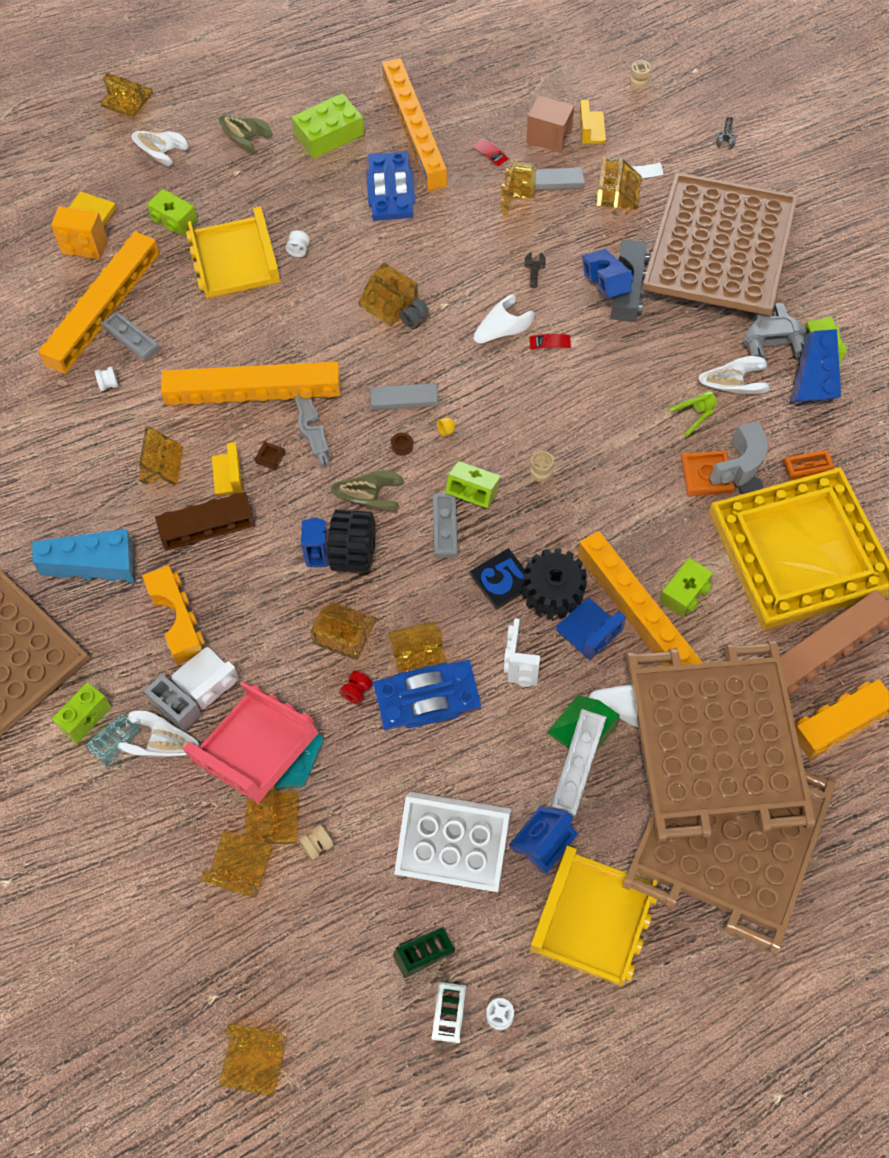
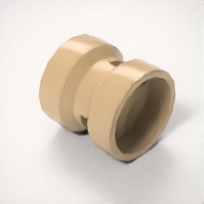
(640, 74)
(542, 466)
(316, 842)

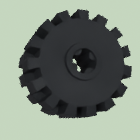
(351, 541)
(554, 583)

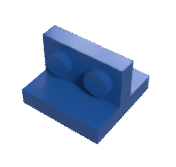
(545, 837)

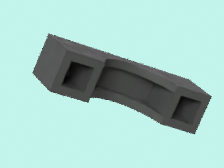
(627, 305)

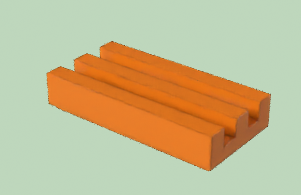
(809, 468)

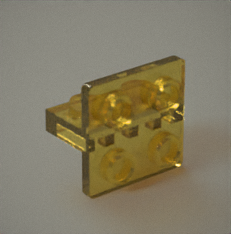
(124, 95)
(159, 458)
(417, 647)
(273, 818)

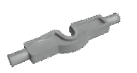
(314, 434)

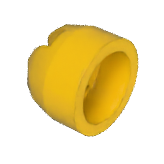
(446, 426)

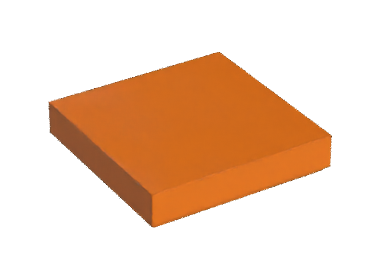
(697, 470)

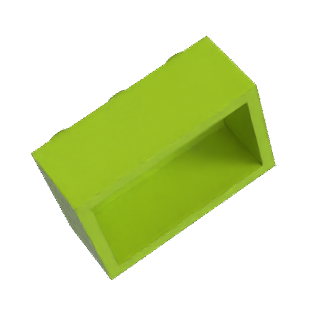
(328, 125)

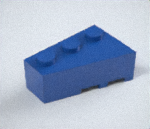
(819, 368)

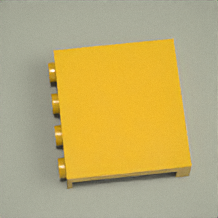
(233, 256)
(593, 919)

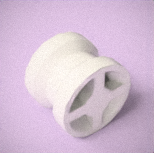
(297, 243)
(106, 378)
(497, 1009)

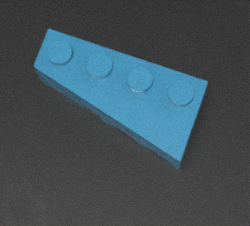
(87, 556)

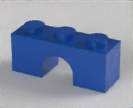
(611, 274)

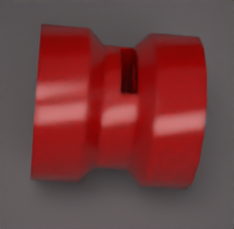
(356, 687)

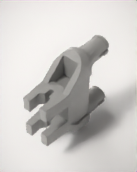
(775, 330)

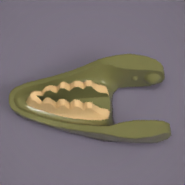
(242, 129)
(365, 489)

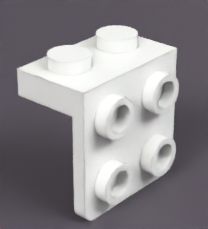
(520, 667)
(205, 677)

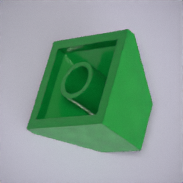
(566, 724)

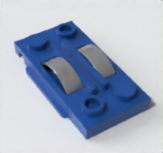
(390, 186)
(427, 695)

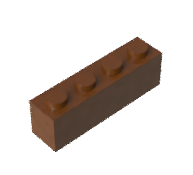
(205, 521)

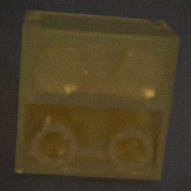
(618, 184)
(388, 293)
(342, 630)

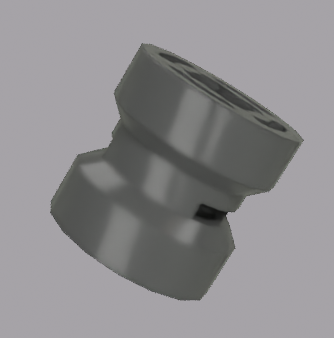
(412, 314)

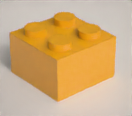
(79, 232)

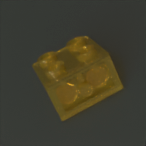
(519, 182)
(238, 864)
(252, 1059)

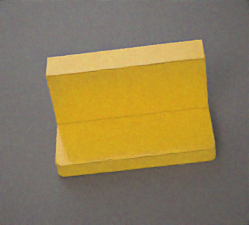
(591, 125)
(227, 472)

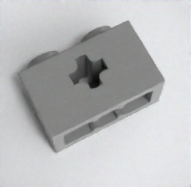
(173, 703)

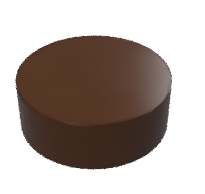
(402, 444)

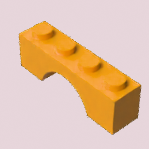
(164, 591)

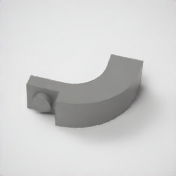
(752, 447)

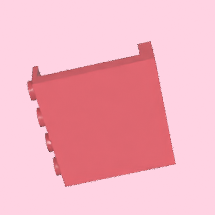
(254, 743)

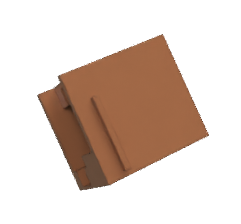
(549, 123)

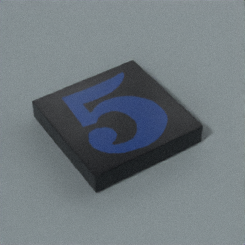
(500, 578)

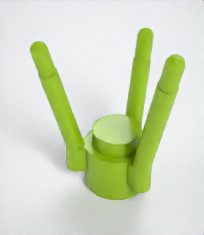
(702, 403)

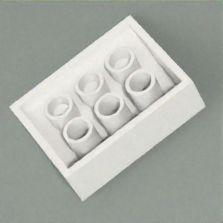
(452, 841)

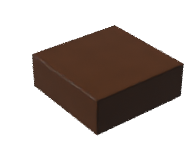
(270, 455)

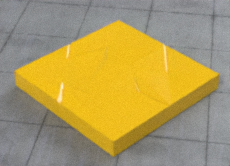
(801, 548)

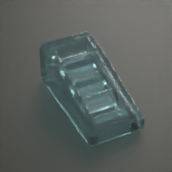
(100, 739)

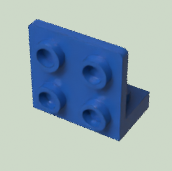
(590, 628)

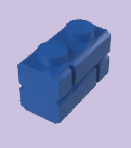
(315, 542)

